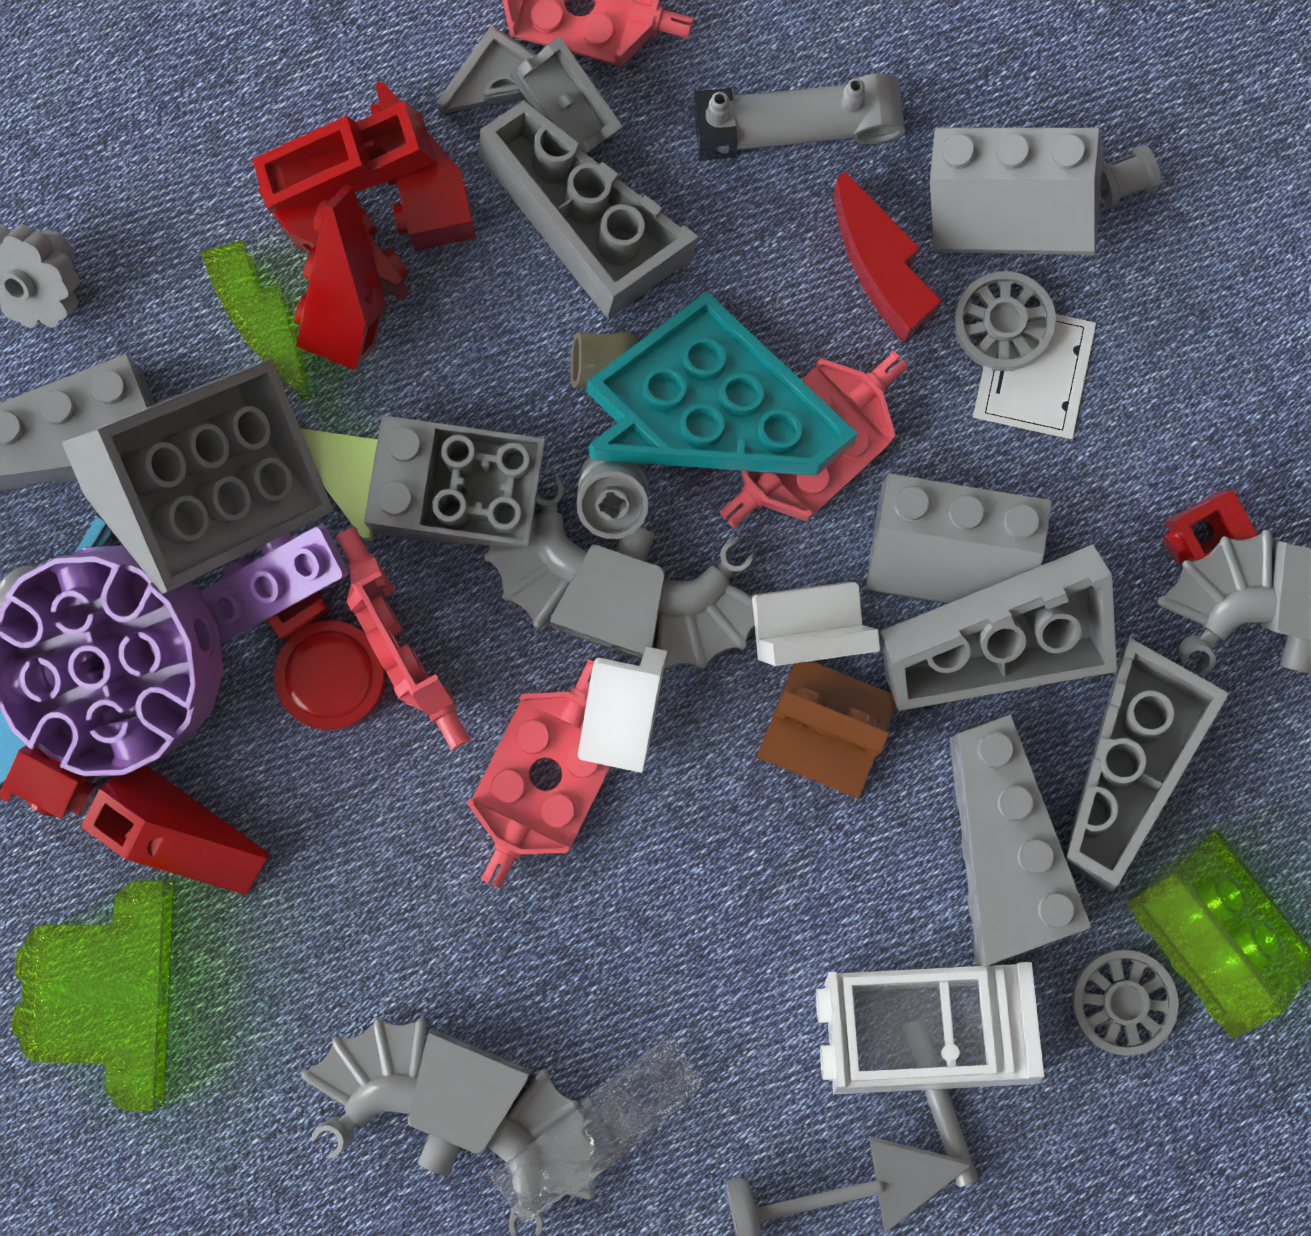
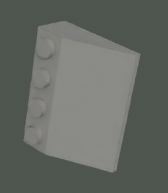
(202, 475)

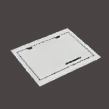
(1048, 391)

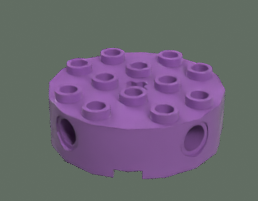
(105, 662)

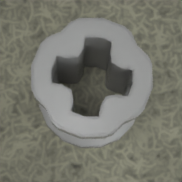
(1129, 176)

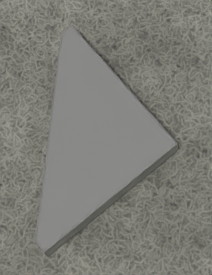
(486, 74)

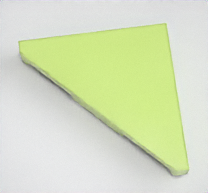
(345, 471)

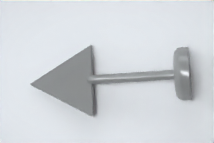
(902, 1182)

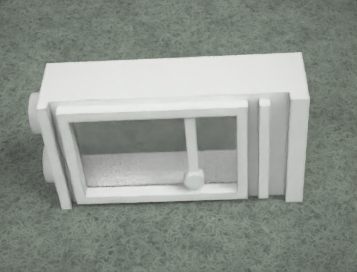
(930, 1029)

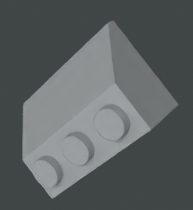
(1016, 190)
(952, 538)

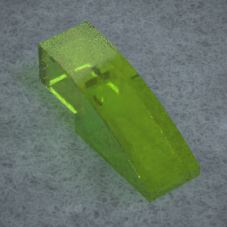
(258, 313)

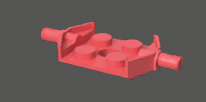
(606, 34)
(862, 405)
(381, 624)
(507, 802)

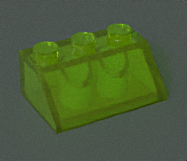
(1224, 934)

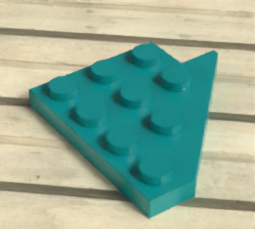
(713, 399)

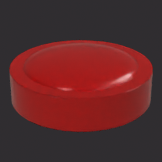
(329, 676)

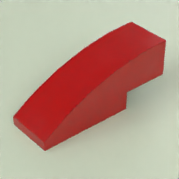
(345, 153)
(882, 260)

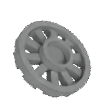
(1004, 320)
(1125, 1002)

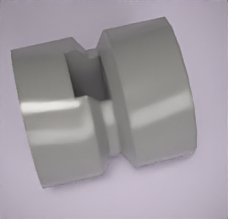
(612, 497)

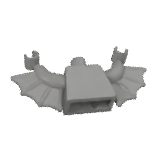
(1245, 584)
(619, 595)
(449, 1092)

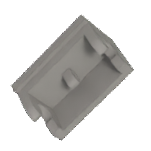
(565, 95)

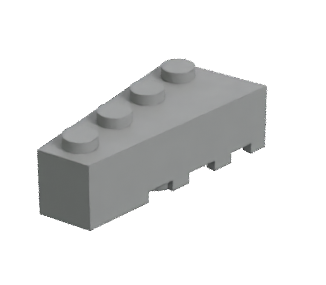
(588, 217)
(46, 416)
(1007, 637)
(1141, 751)
(1011, 852)

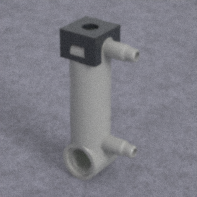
(862, 110)

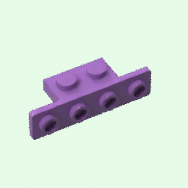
(275, 581)

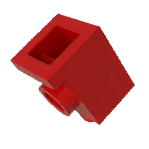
(1221, 515)
(47, 785)

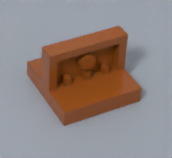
(828, 727)

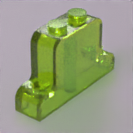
(104, 994)

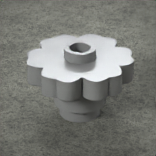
(36, 276)

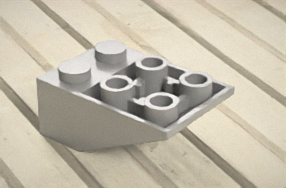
(453, 483)

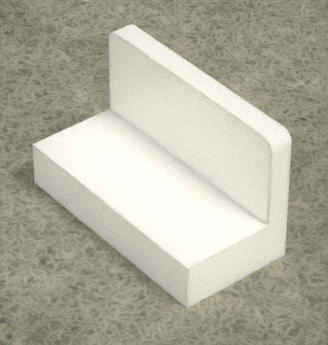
(811, 624)
(621, 711)

